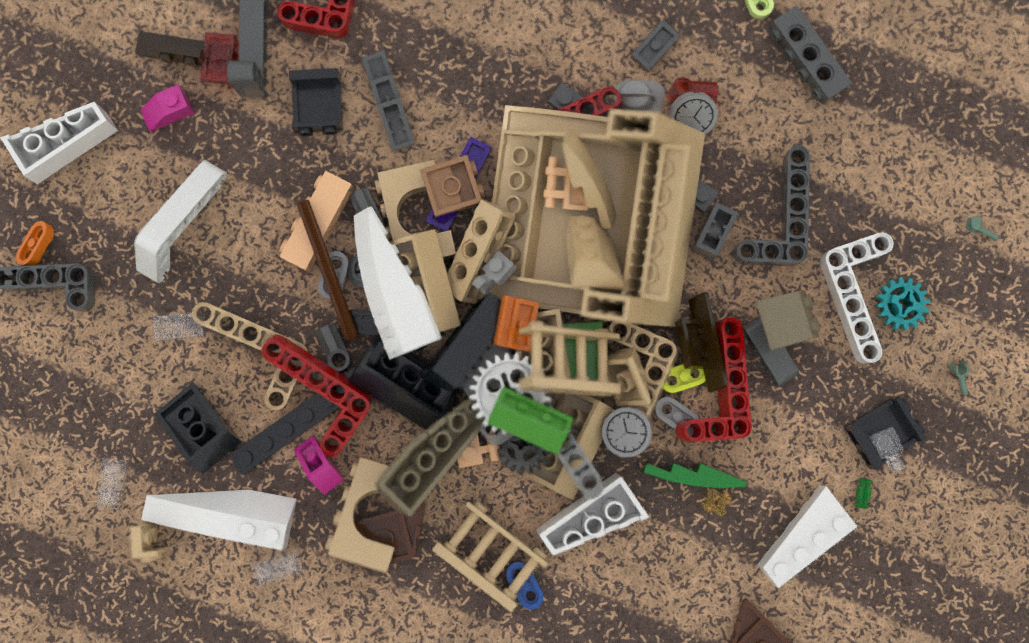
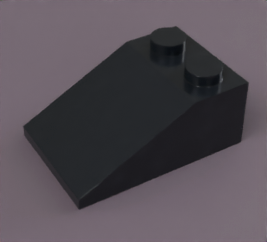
(197, 428)

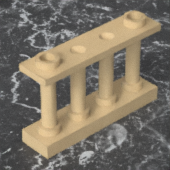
(559, 381)
(468, 565)

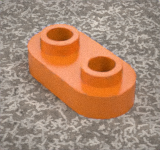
(35, 244)

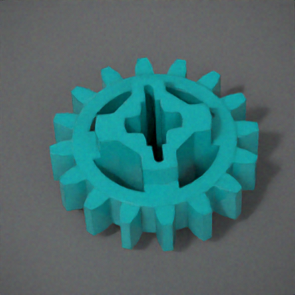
(898, 313)

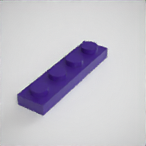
(475, 151)

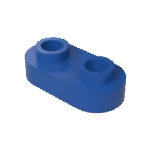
(530, 585)

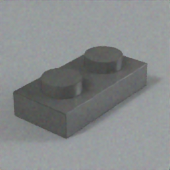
(655, 46)

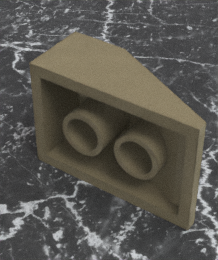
(788, 319)

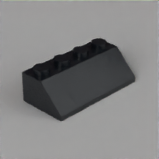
(465, 345)
(399, 385)

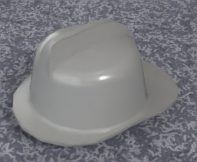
(641, 95)

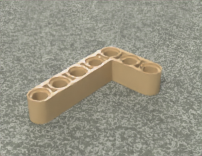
(238, 333)
(655, 360)

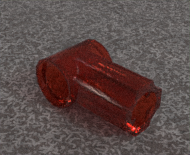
(687, 85)

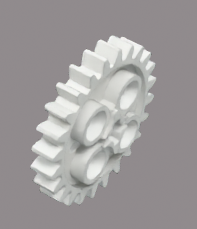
(486, 399)

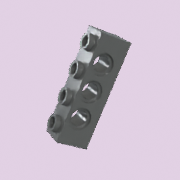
(809, 42)

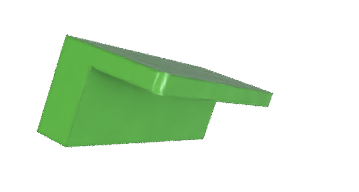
(530, 420)

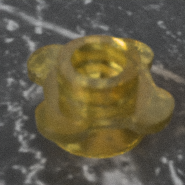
(723, 499)

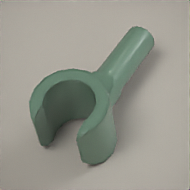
(975, 225)
(961, 372)

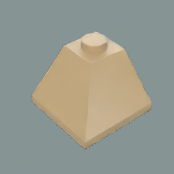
(626, 369)

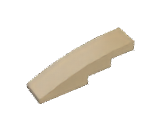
(586, 174)

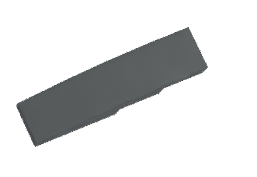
(388, 100)

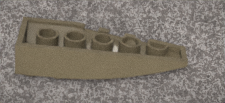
(429, 458)

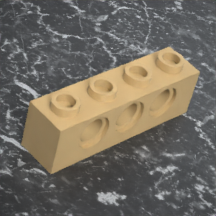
(469, 263)

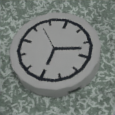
(695, 111)
(627, 432)

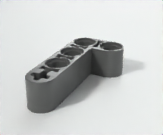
(43, 281)

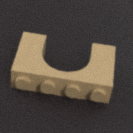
(395, 188)
(347, 542)

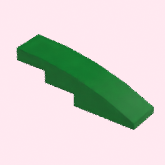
(702, 476)

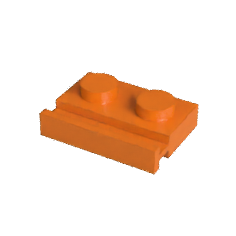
(514, 315)

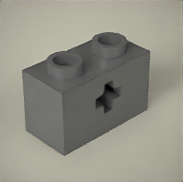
(714, 231)

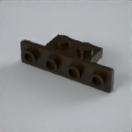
(170, 48)
(701, 344)

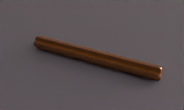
(327, 269)

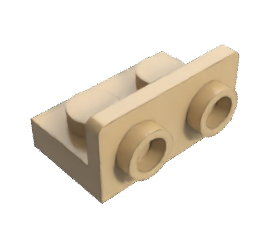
(142, 543)

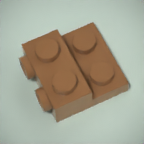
(452, 186)

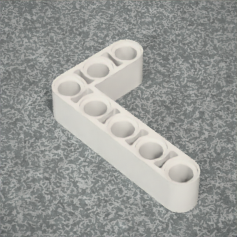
(157, 236)
(852, 292)

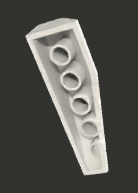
(394, 300)
(230, 515)

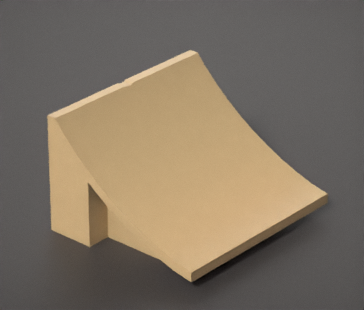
(653, 184)

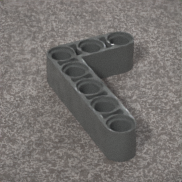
(249, 73)
(789, 217)

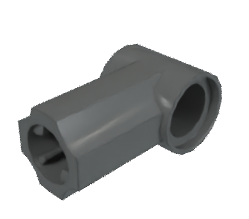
(363, 199)
(333, 345)

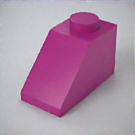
(166, 108)
(318, 466)

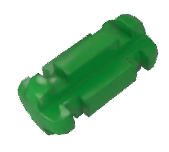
(863, 493)

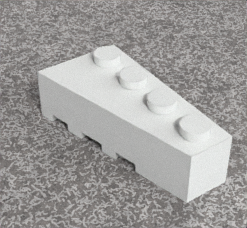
(58, 141)
(592, 517)
(806, 537)

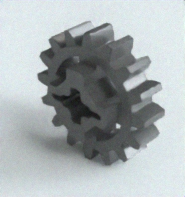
(526, 454)

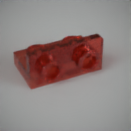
(217, 53)

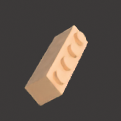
(327, 204)

